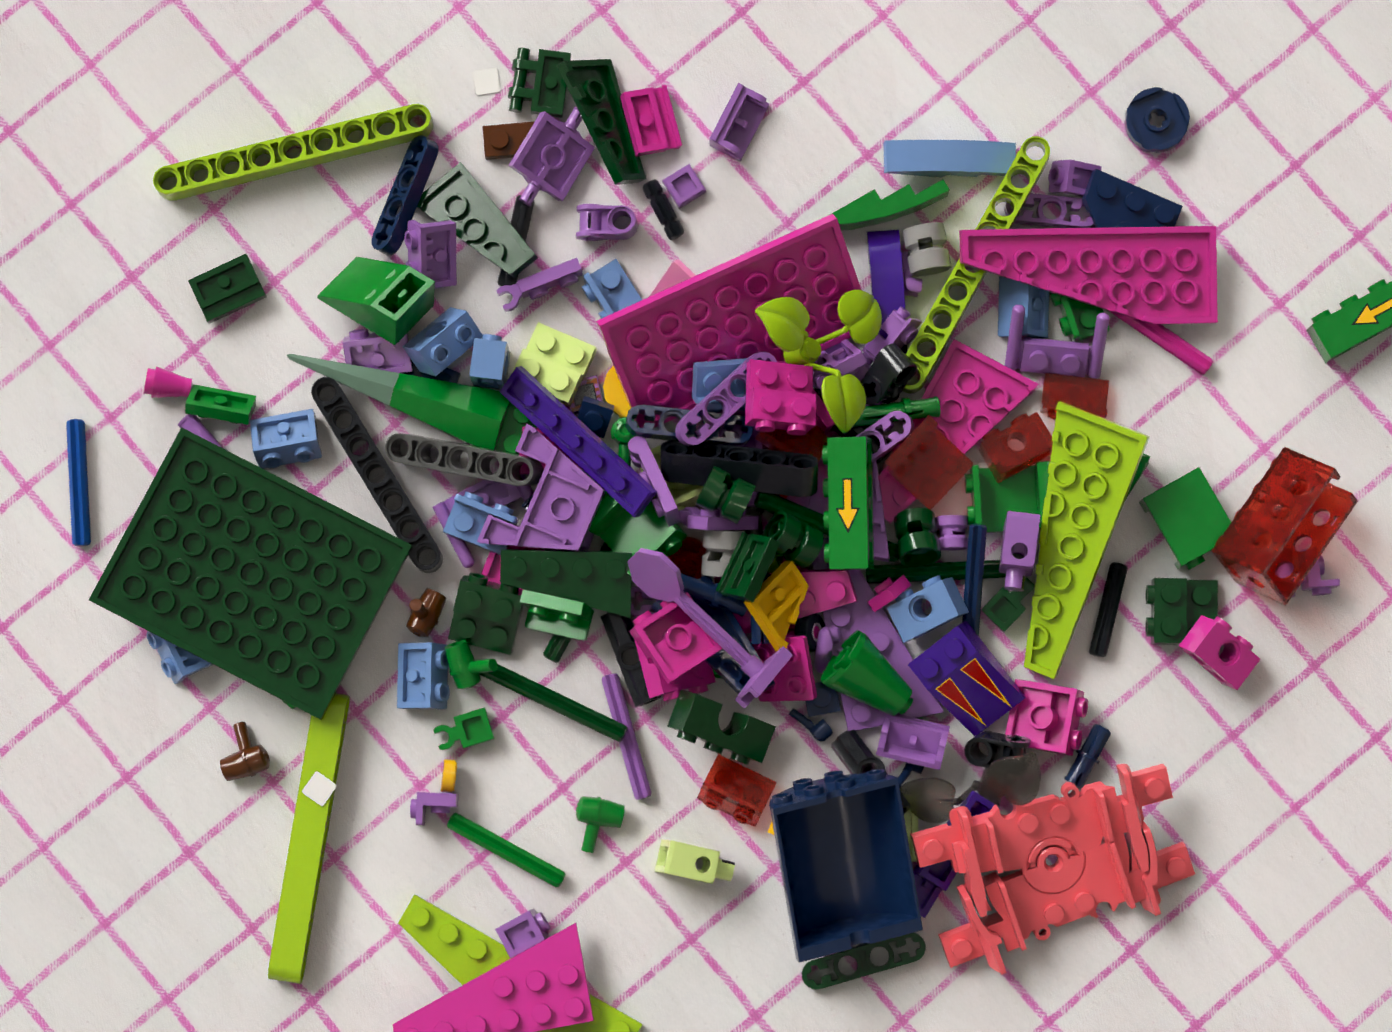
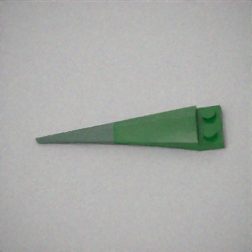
(462, 411)

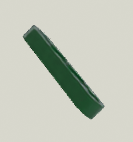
(864, 964)

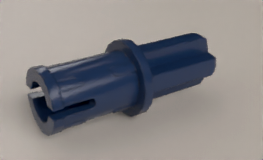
(1088, 755)

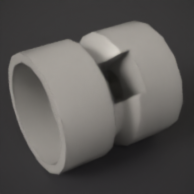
(927, 260)
(720, 547)

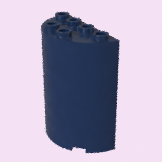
(844, 862)

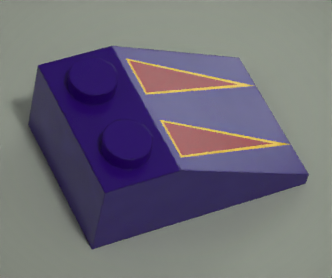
(967, 679)

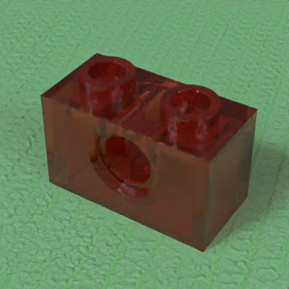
(1006, 462)

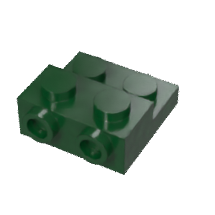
(1177, 607)
(486, 613)

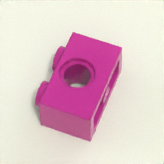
(1203, 646)

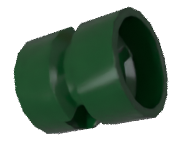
(725, 495)
(917, 537)
(797, 540)

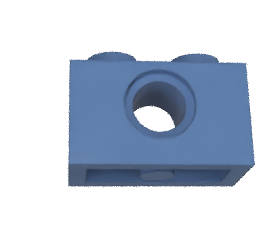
(442, 341)
(489, 362)
(945, 603)

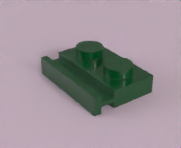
(227, 288)
(748, 567)

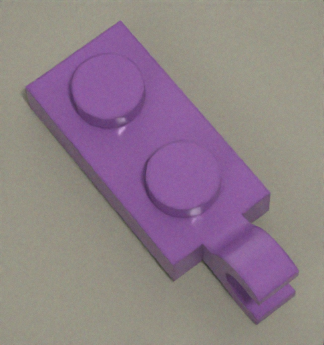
(539, 283)

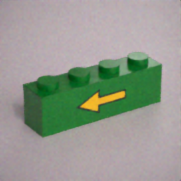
(1354, 322)
(849, 503)

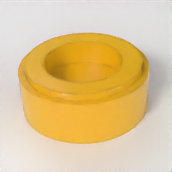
(448, 775)

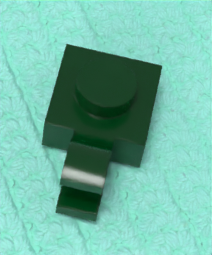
(1005, 607)

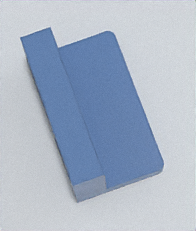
(1035, 303)

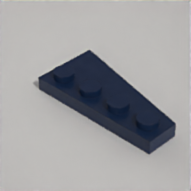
(722, 662)

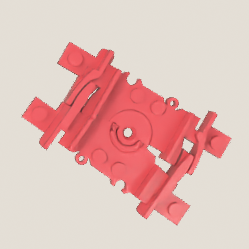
(1100, 852)

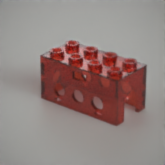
(1276, 518)

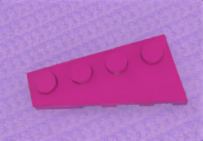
(825, 591)

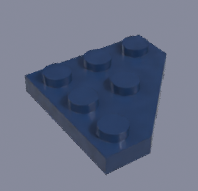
(1122, 204)

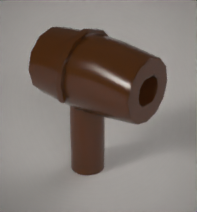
(425, 612)
(247, 760)

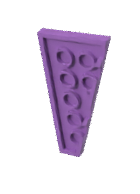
(884, 636)

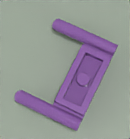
(1055, 355)
(493, 493)

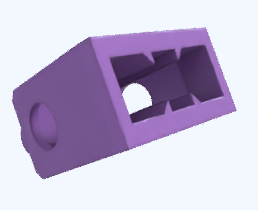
(1019, 537)

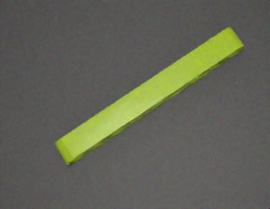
(278, 148)
(971, 281)
(307, 847)

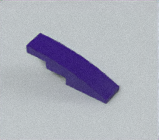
(938, 877)

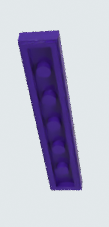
(578, 441)

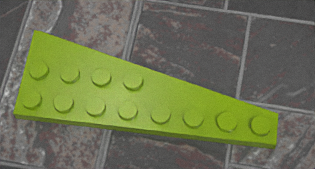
(1085, 493)
(470, 953)

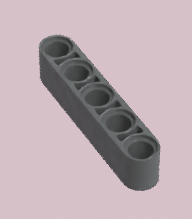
(450, 455)

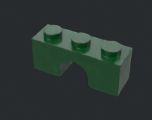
(698, 717)

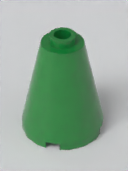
(867, 676)

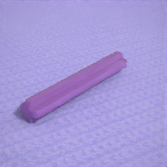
(629, 744)

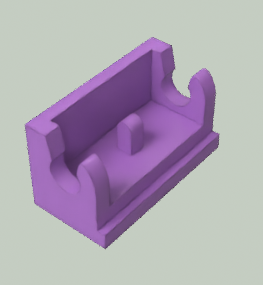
(739, 122)
(913, 740)

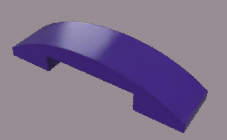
(886, 272)

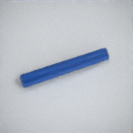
(78, 482)

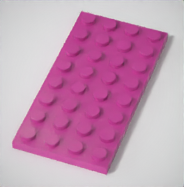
(716, 315)

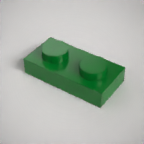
(220, 404)

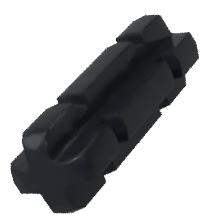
(663, 209)

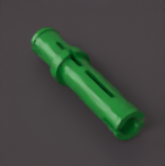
(914, 408)

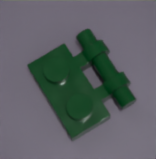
(549, 86)

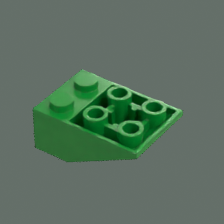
(381, 296)

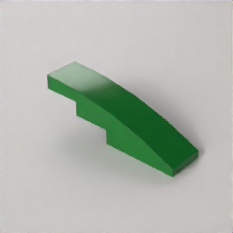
(871, 210)

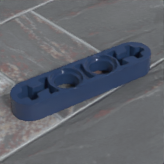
(417, 163)
(663, 434)

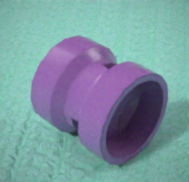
(952, 532)

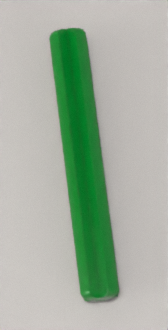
(506, 850)

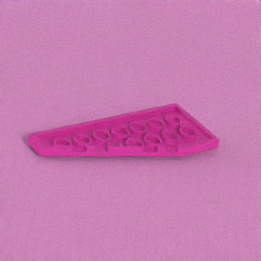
(1131, 271)

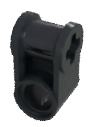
(888, 375)
(998, 747)

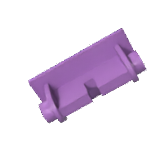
(899, 331)

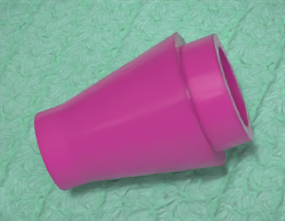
(164, 383)

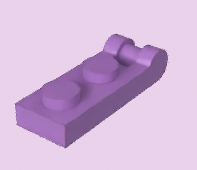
(643, 458)

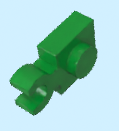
(470, 728)

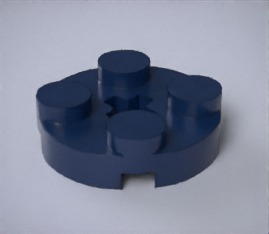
(1148, 136)

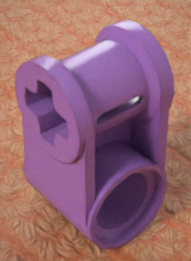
(603, 222)

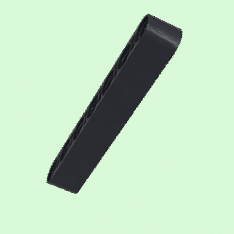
(366, 463)

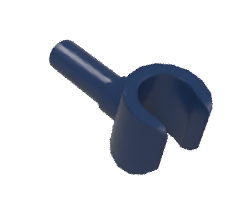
(820, 731)
(907, 771)

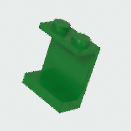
(1018, 493)
(1188, 517)
(629, 534)

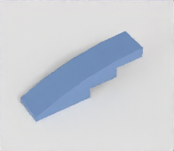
(948, 157)

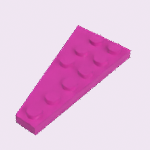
(972, 399)
(524, 994)

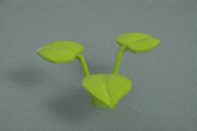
(786, 325)

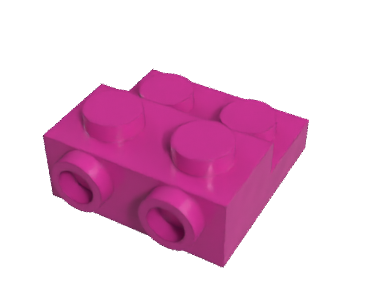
(780, 397)
(672, 640)
(693, 680)
(1048, 717)

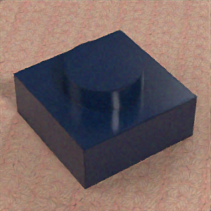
(595, 415)
(825, 703)

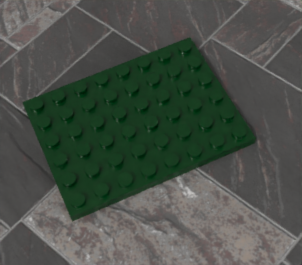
(251, 573)

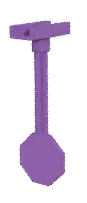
(663, 581)

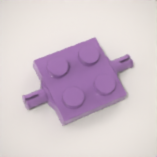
(551, 156)

